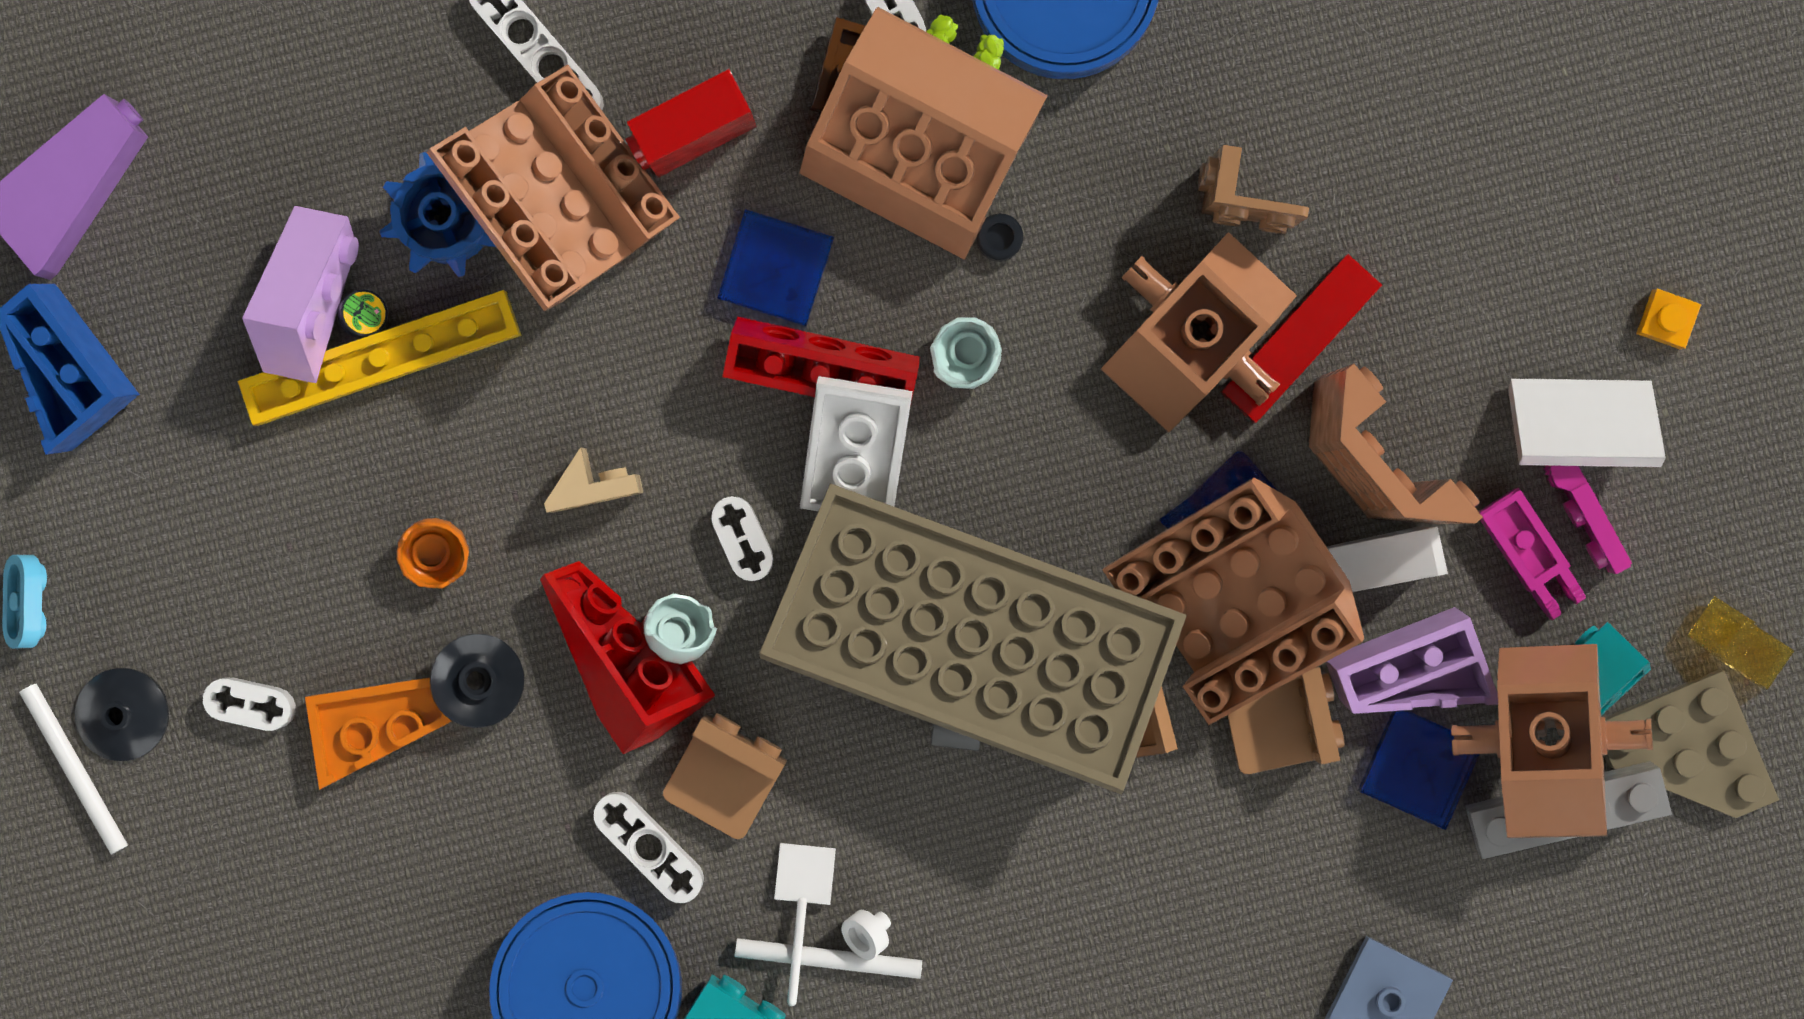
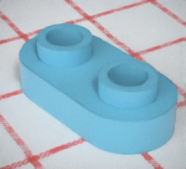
(22, 601)

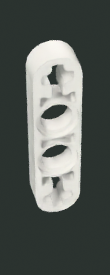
(539, 46)

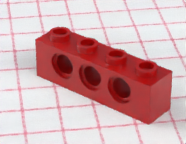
(795, 359)

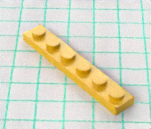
(384, 357)

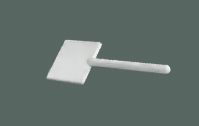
(803, 877)

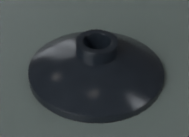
(500, 674)
(143, 711)

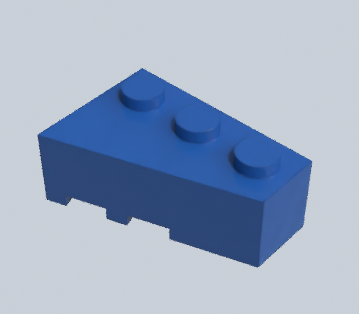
(63, 367)

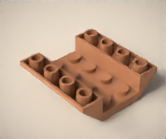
(920, 132)
(554, 188)
(1341, 404)
(1255, 595)

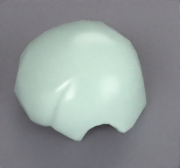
(966, 353)
(679, 628)

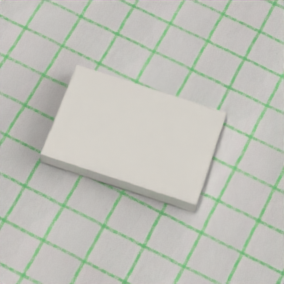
(1586, 423)
(855, 440)

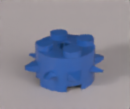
(414, 222)

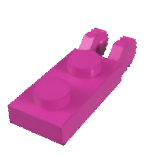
(1586, 510)
(1530, 550)

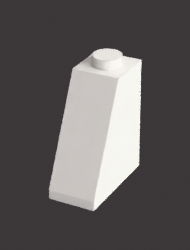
(1391, 558)

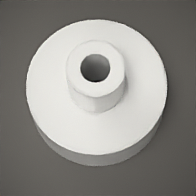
(866, 933)

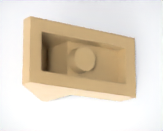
(578, 488)

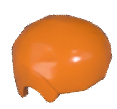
(432, 553)

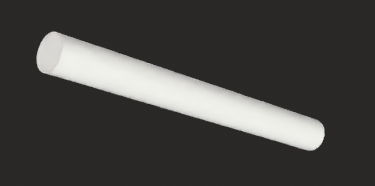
(73, 768)
(829, 958)

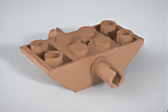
(1163, 362)
(1560, 785)

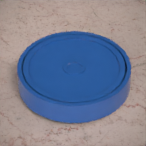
(1065, 35)
(586, 961)

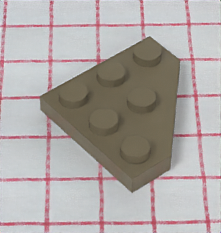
(1701, 746)

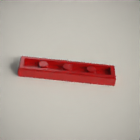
(1307, 332)

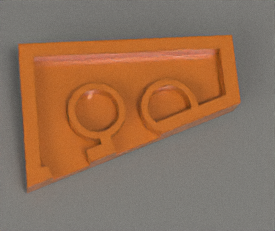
(367, 724)

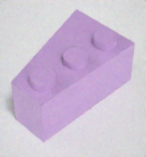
(301, 293)
(1416, 666)

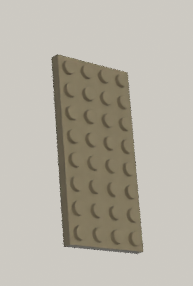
(974, 638)

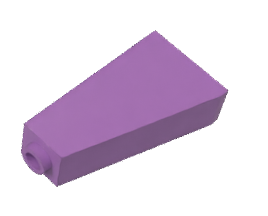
(66, 182)

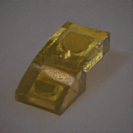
(1740, 643)

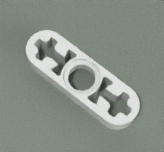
(681, 864)

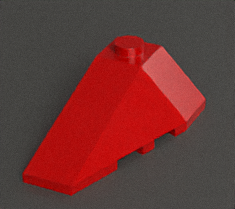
(627, 682)

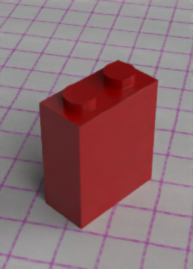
(690, 124)

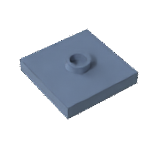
(1388, 986)

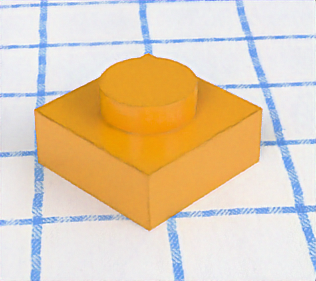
(1668, 319)

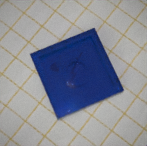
(775, 268)
(1418, 769)

